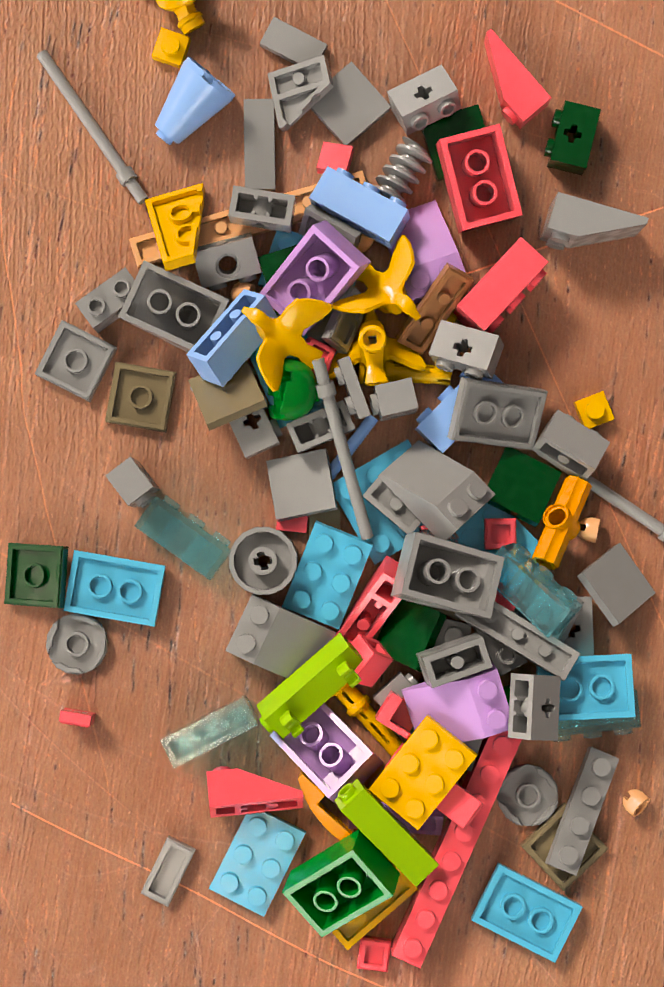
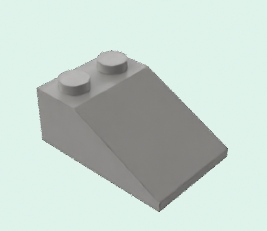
(581, 222)
(171, 306)
(436, 489)
(447, 575)
(276, 637)

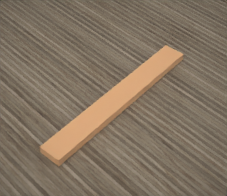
(218, 227)

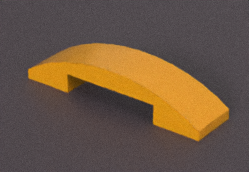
(313, 796)

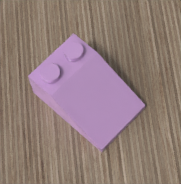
(431, 247)
(317, 269)
(466, 707)
(329, 752)

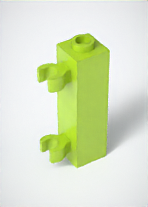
(310, 687)
(385, 831)

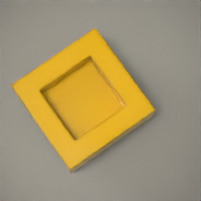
(171, 48)
(593, 410)

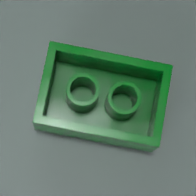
(341, 883)

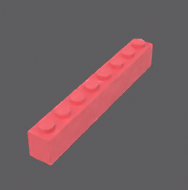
(453, 852)

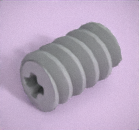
(402, 169)

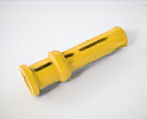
(397, 371)
(358, 706)

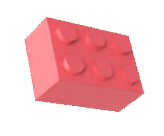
(478, 178)
(502, 288)

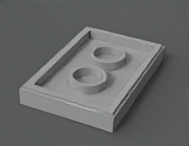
(497, 414)

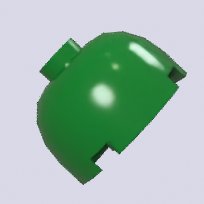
(295, 393)

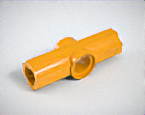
(561, 522)

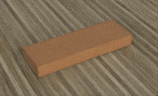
(435, 306)

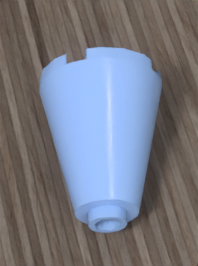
(191, 102)

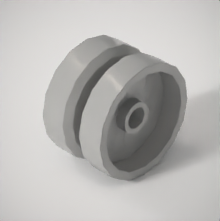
(245, 557)

